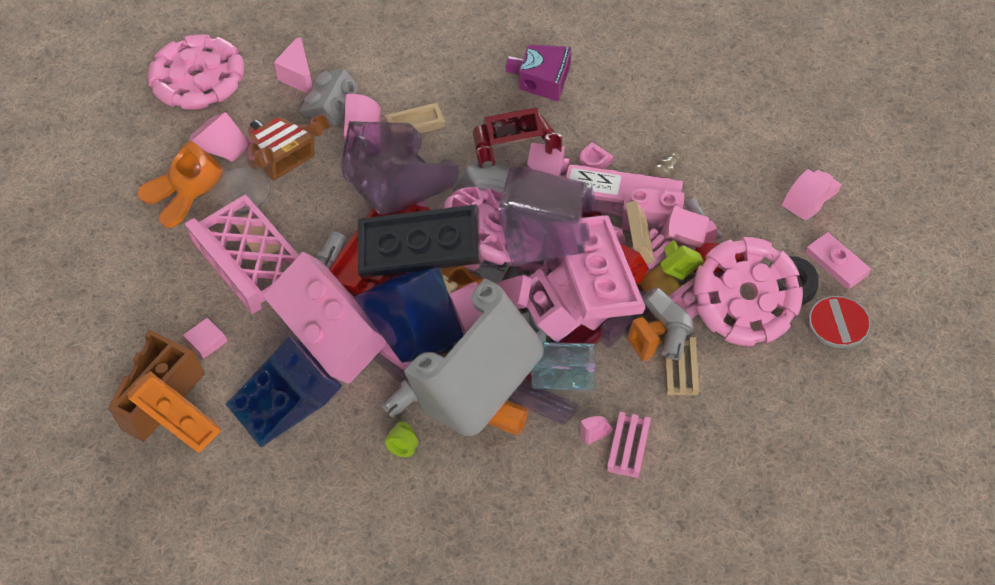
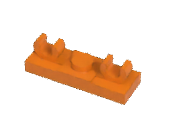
(173, 412)

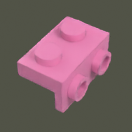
(654, 203)

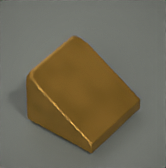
(660, 279)

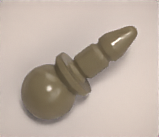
(665, 168)

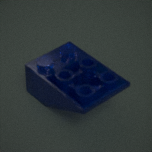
(282, 392)

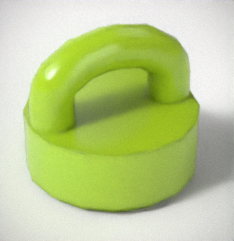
(401, 440)

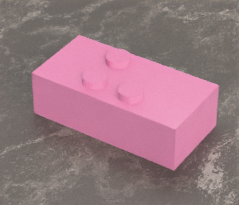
(325, 318)

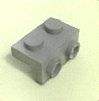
(329, 95)

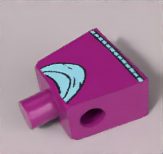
(542, 70)

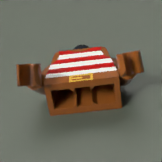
(282, 144)

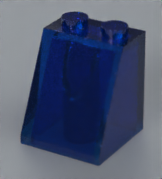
(413, 313)

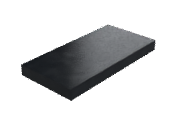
(419, 241)

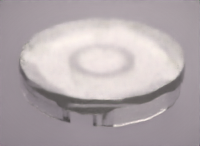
(242, 182)

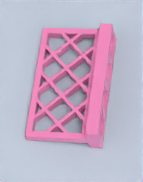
(223, 260)

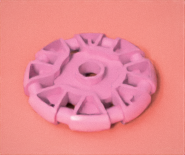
(191, 56)
(492, 237)
(763, 281)

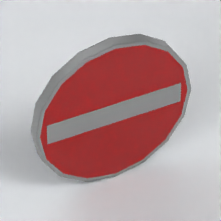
(839, 322)

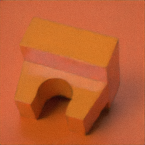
(645, 337)

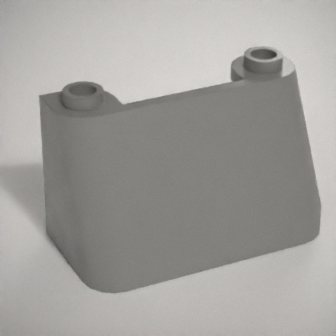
(481, 368)

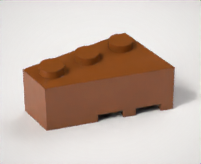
(170, 363)

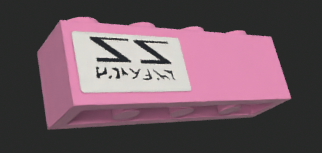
(611, 186)

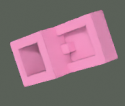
(810, 193)

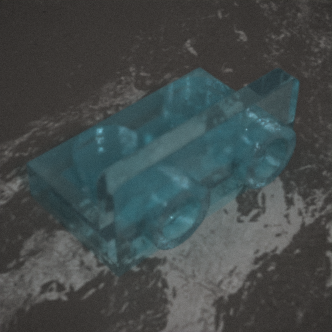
(565, 367)

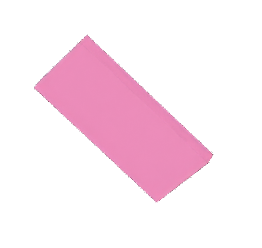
(602, 275)

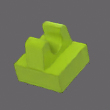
(680, 260)

